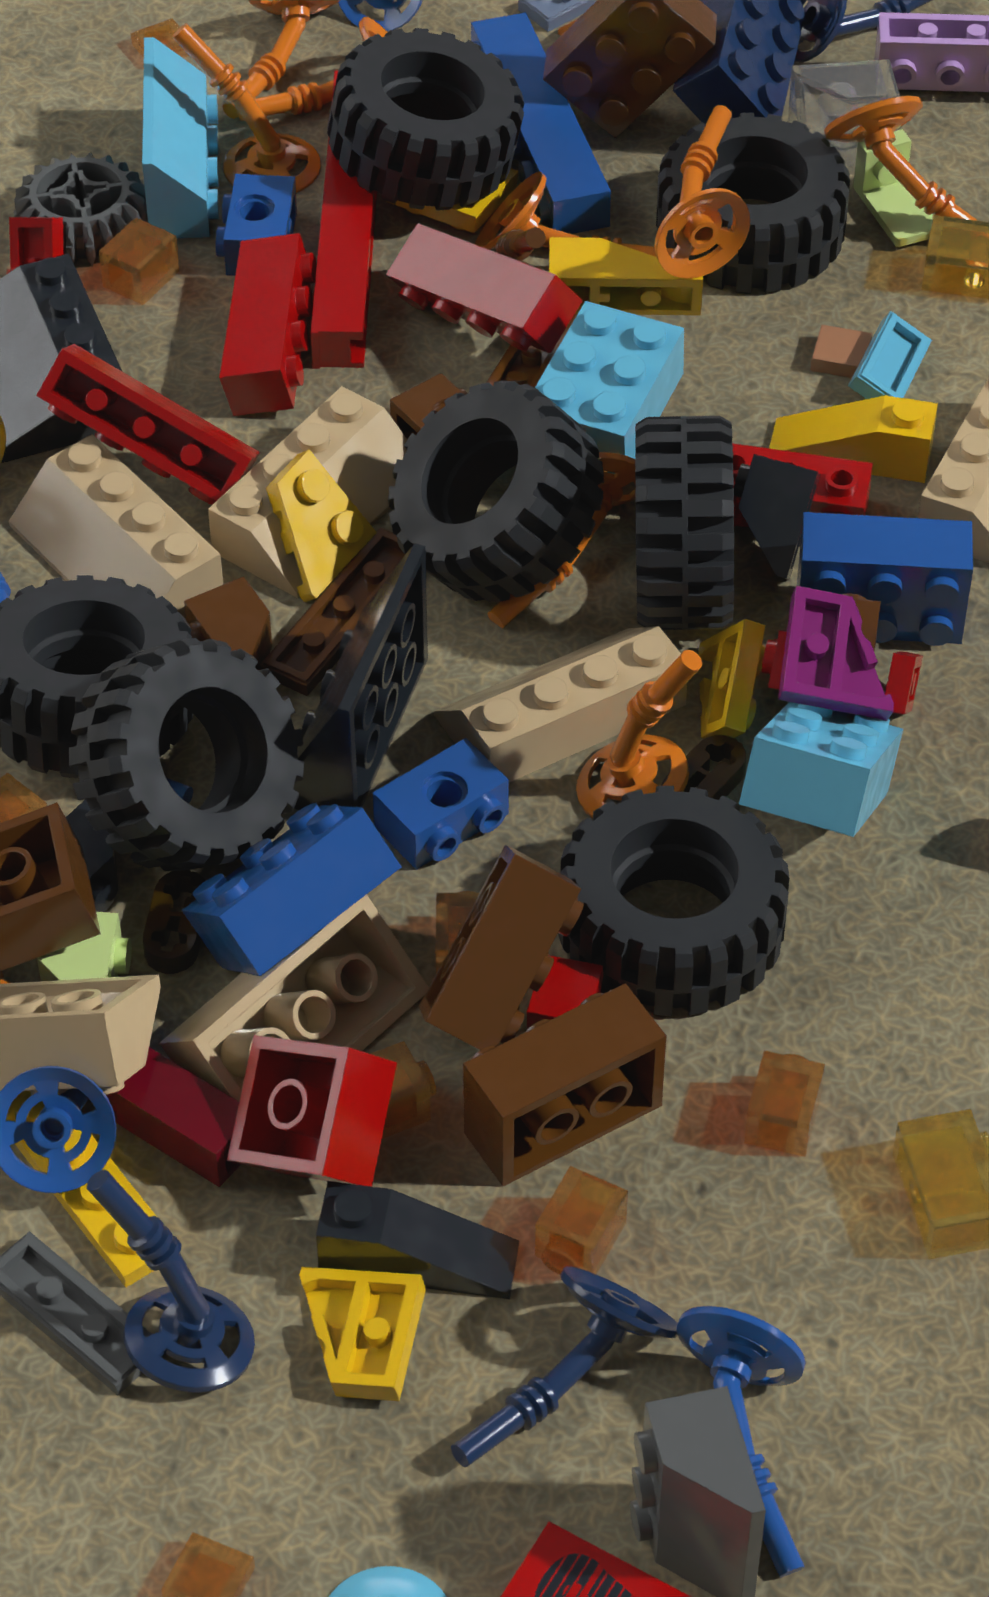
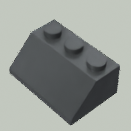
(698, 1493)

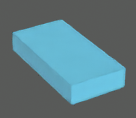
(890, 359)

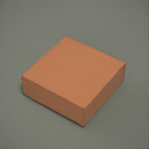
(839, 350)

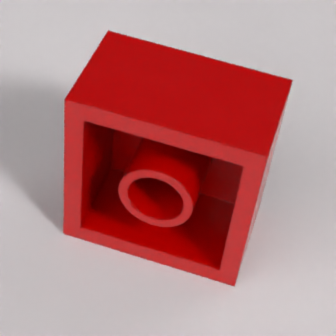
(312, 1110)

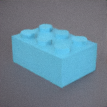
(614, 373)
(821, 767)

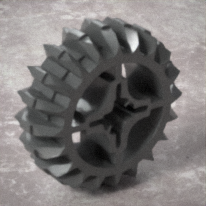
(90, 196)

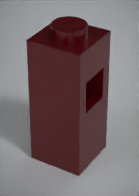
(179, 1116)

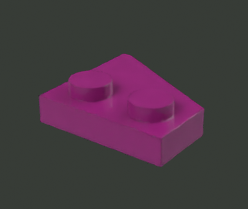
(829, 657)

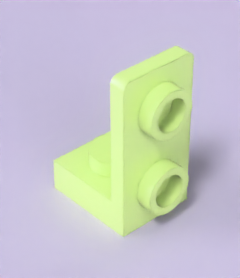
(887, 198)

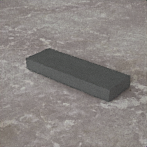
(68, 1310)

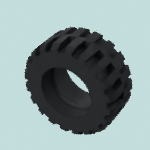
(425, 119)
(776, 165)
(535, 520)
(684, 522)
(58, 645)
(123, 767)
(690, 841)

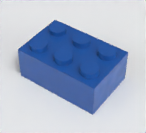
(908, 564)
(290, 887)

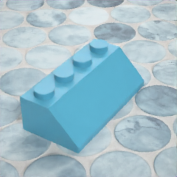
(178, 144)

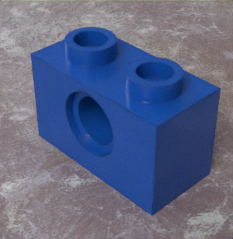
(255, 209)
(441, 804)

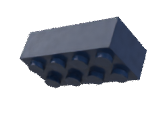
(749, 61)

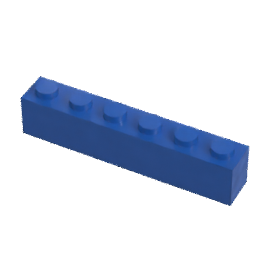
(550, 135)

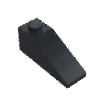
(399, 1234)

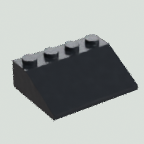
(39, 315)
(366, 691)

